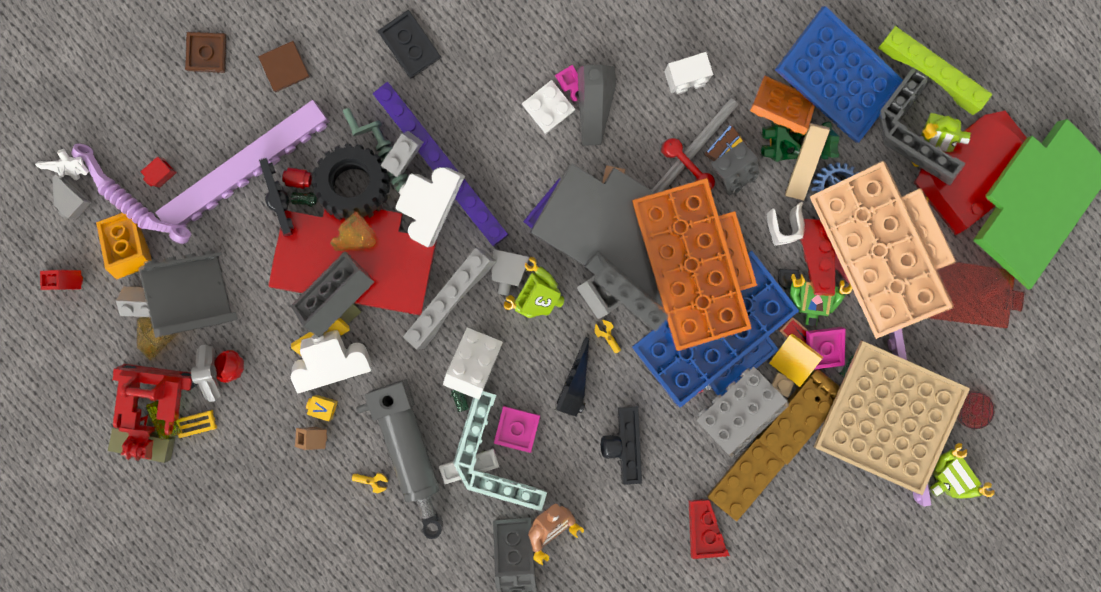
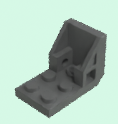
(514, 556)

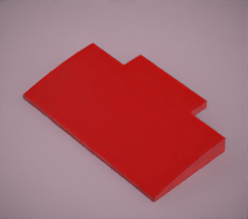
(394, 262)

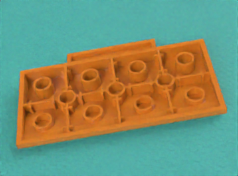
(696, 263)

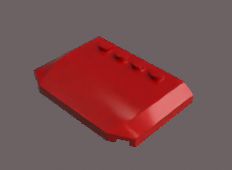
(990, 149)

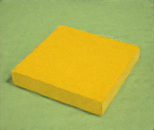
(796, 360)

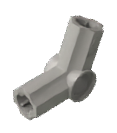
(205, 373)

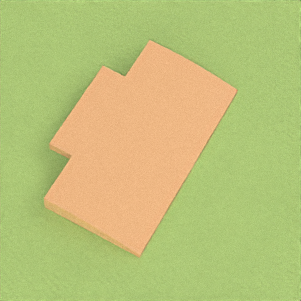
(886, 248)

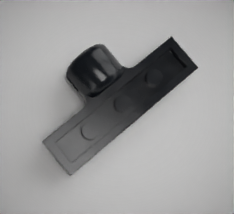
(276, 198)
(625, 445)

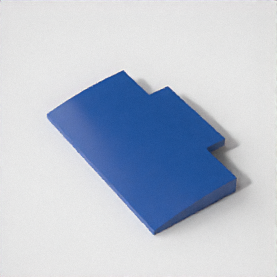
(718, 361)

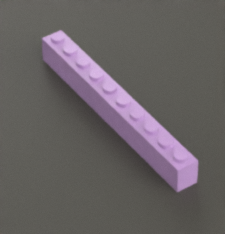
(244, 165)

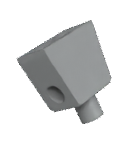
(508, 270)

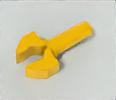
(608, 336)
(371, 481)

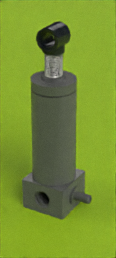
(405, 448)

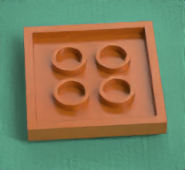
(783, 105)

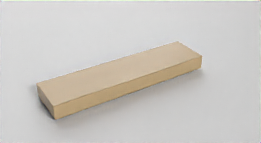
(807, 161)

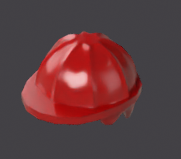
(228, 366)

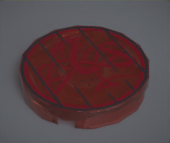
(976, 410)

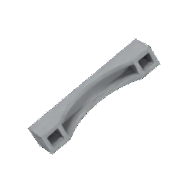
(430, 321)

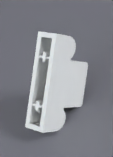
(429, 202)
(328, 361)

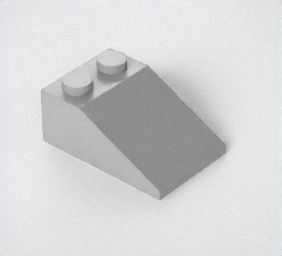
(598, 298)

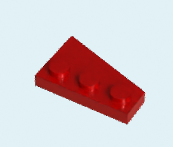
(704, 532)

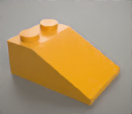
(122, 245)

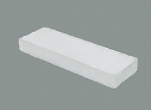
(484, 462)

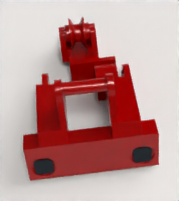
(128, 416)

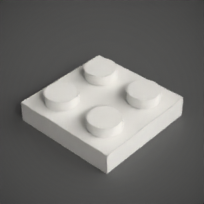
(548, 107)

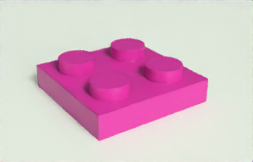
(829, 344)
(517, 429)

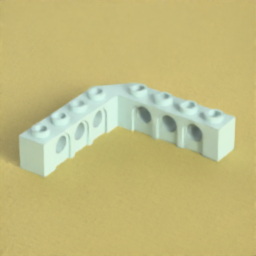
(481, 481)

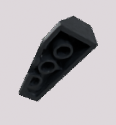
(573, 391)

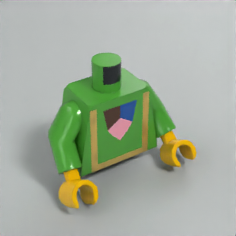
(814, 305)

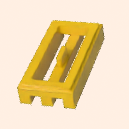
(211, 420)

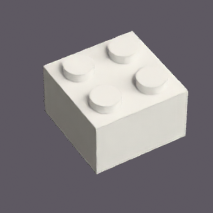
(688, 73)

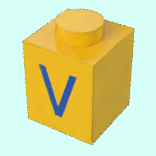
(321, 407)

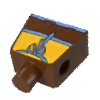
(724, 143)

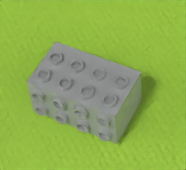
(742, 411)

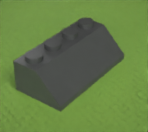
(331, 294)

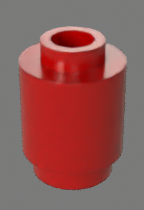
(297, 178)

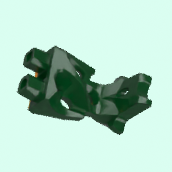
(783, 138)

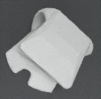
(797, 224)

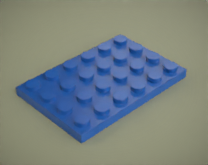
(839, 74)

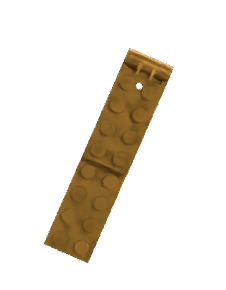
(775, 445)

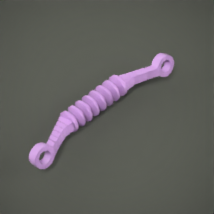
(124, 200)

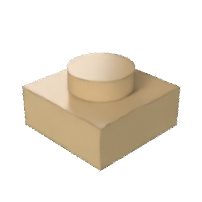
(782, 384)

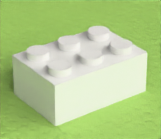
(472, 363)

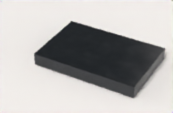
(409, 44)

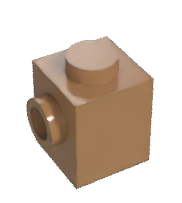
(310, 438)

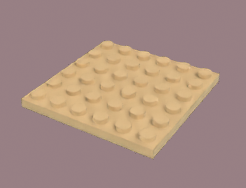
(891, 417)

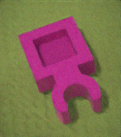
(569, 81)

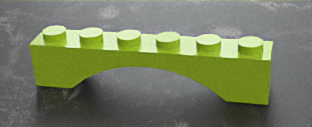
(959, 86)

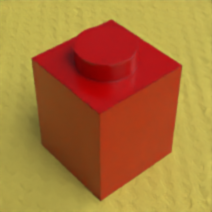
(158, 172)

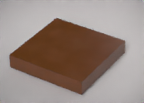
(205, 52)
(284, 66)

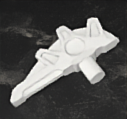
(65, 166)

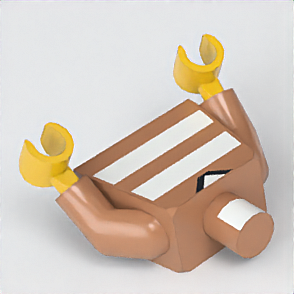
(548, 526)

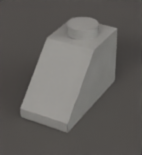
(68, 199)

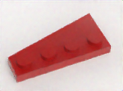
(819, 257)

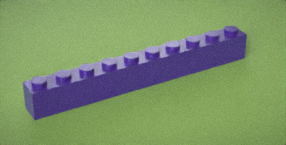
(437, 159)

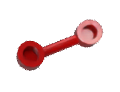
(675, 150)

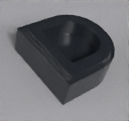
(784, 277)

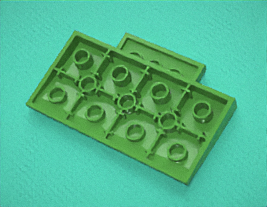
(1040, 201)

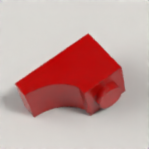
(61, 280)

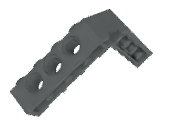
(908, 144)

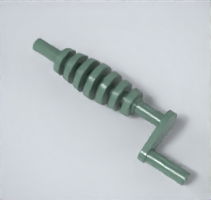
(383, 145)

